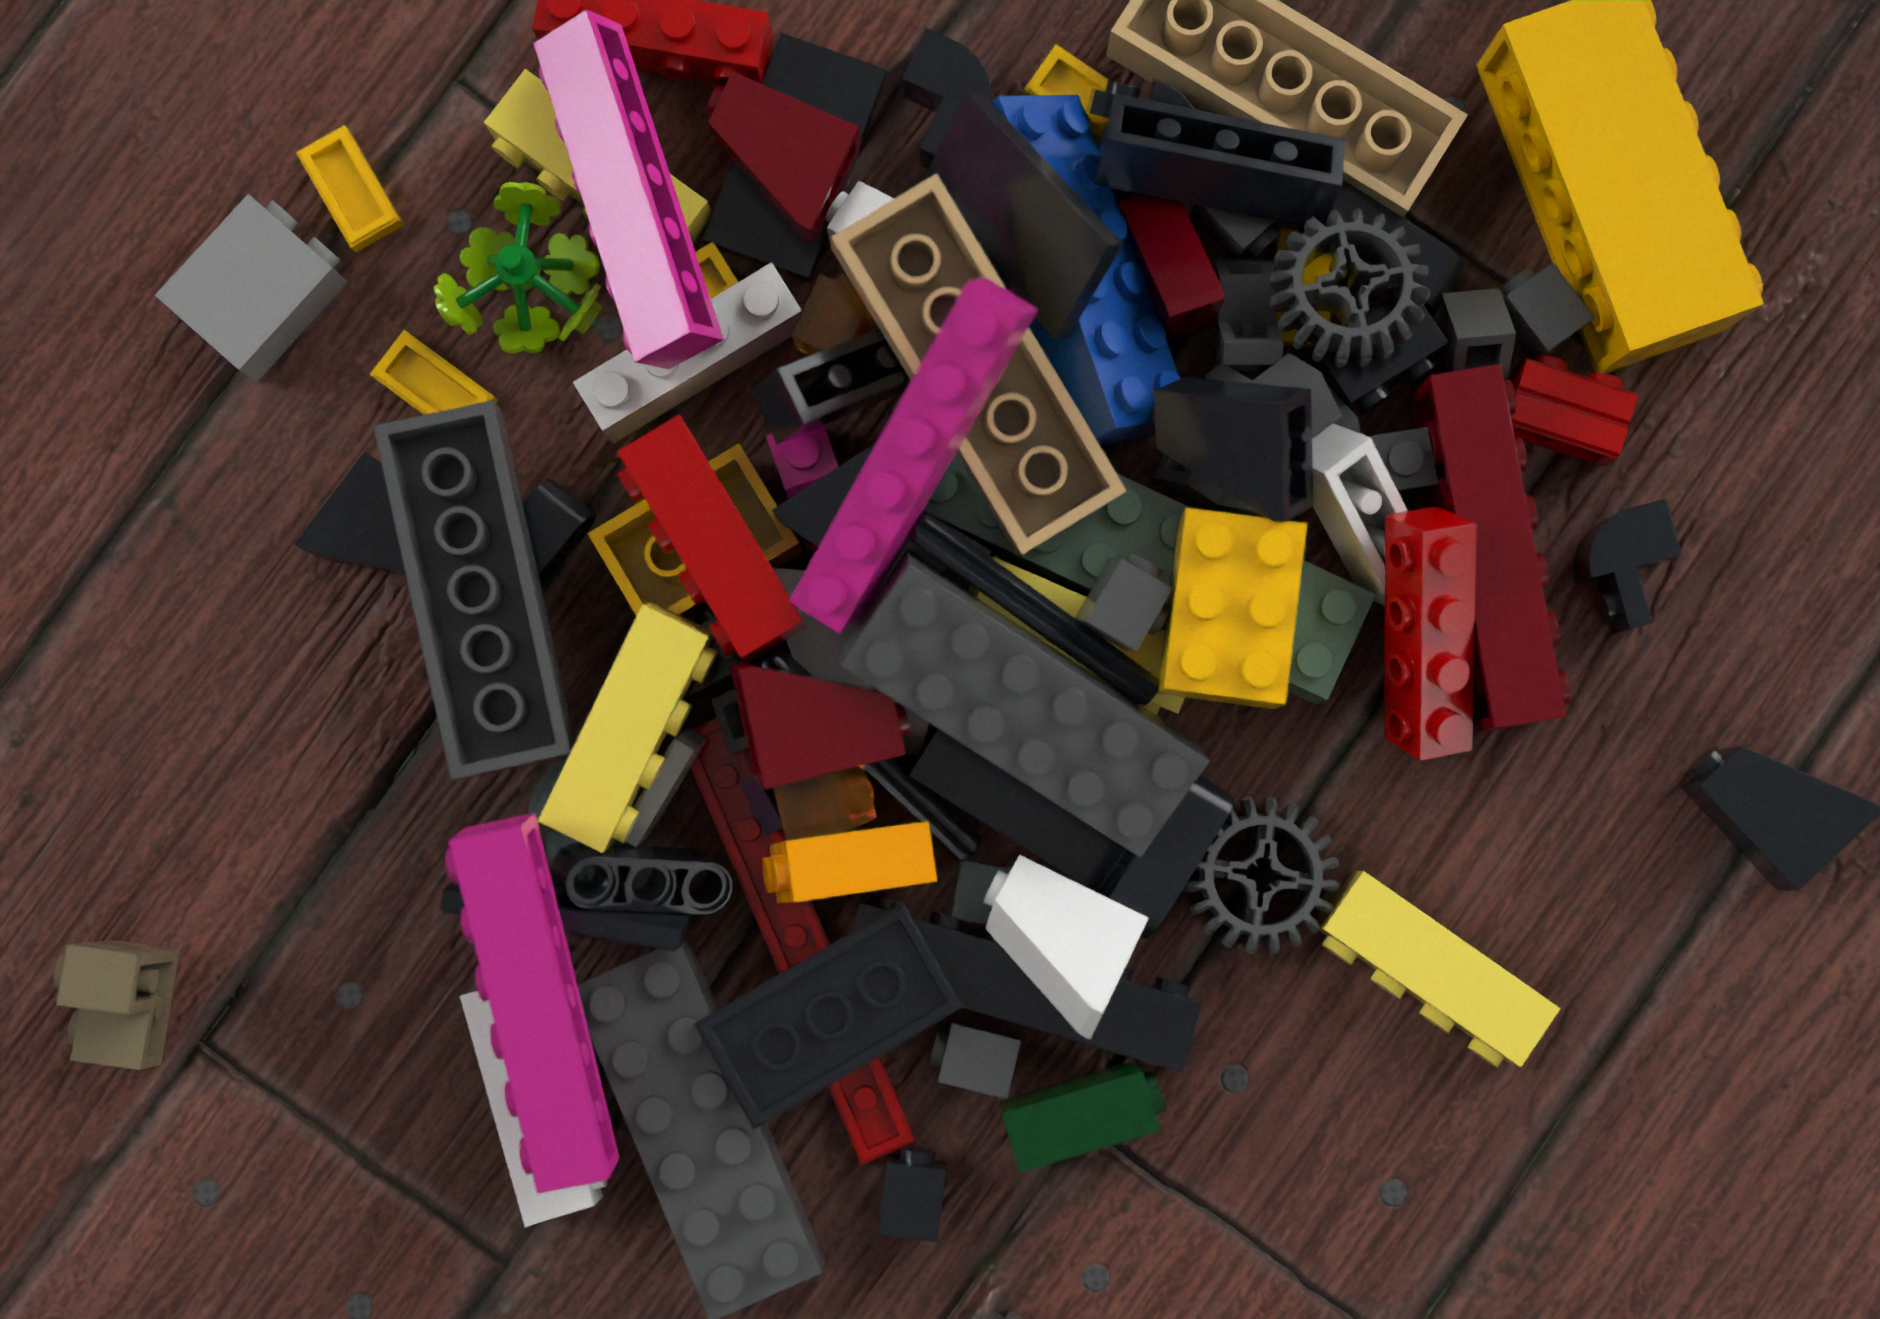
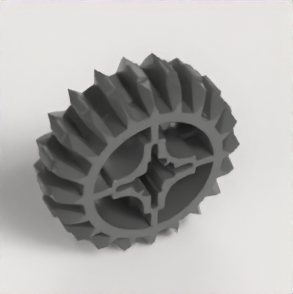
(1392, 274)
(1257, 902)

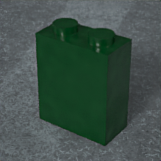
(1082, 1115)

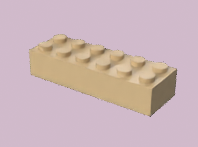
(1292, 73)
(1029, 441)

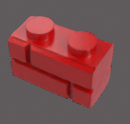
(1571, 411)

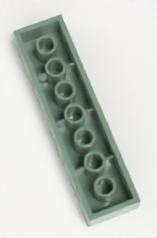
(1147, 526)

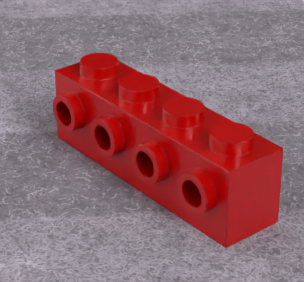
(678, 35)
(711, 539)
(1429, 632)

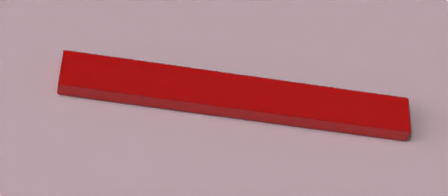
(792, 934)

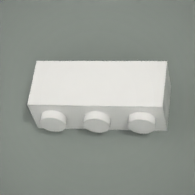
(1351, 501)

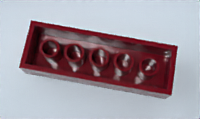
(1482, 481)

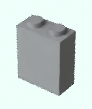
(253, 286)

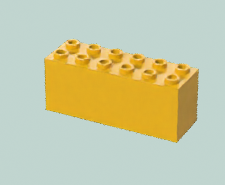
(1619, 178)

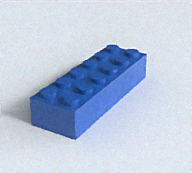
(1118, 343)

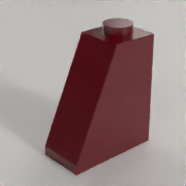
(784, 148)
(1173, 262)
(813, 724)

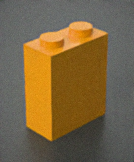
(850, 863)

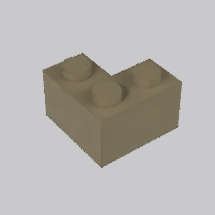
(121, 1001)

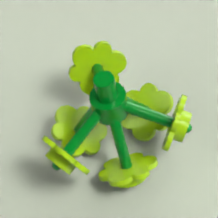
(507, 263)

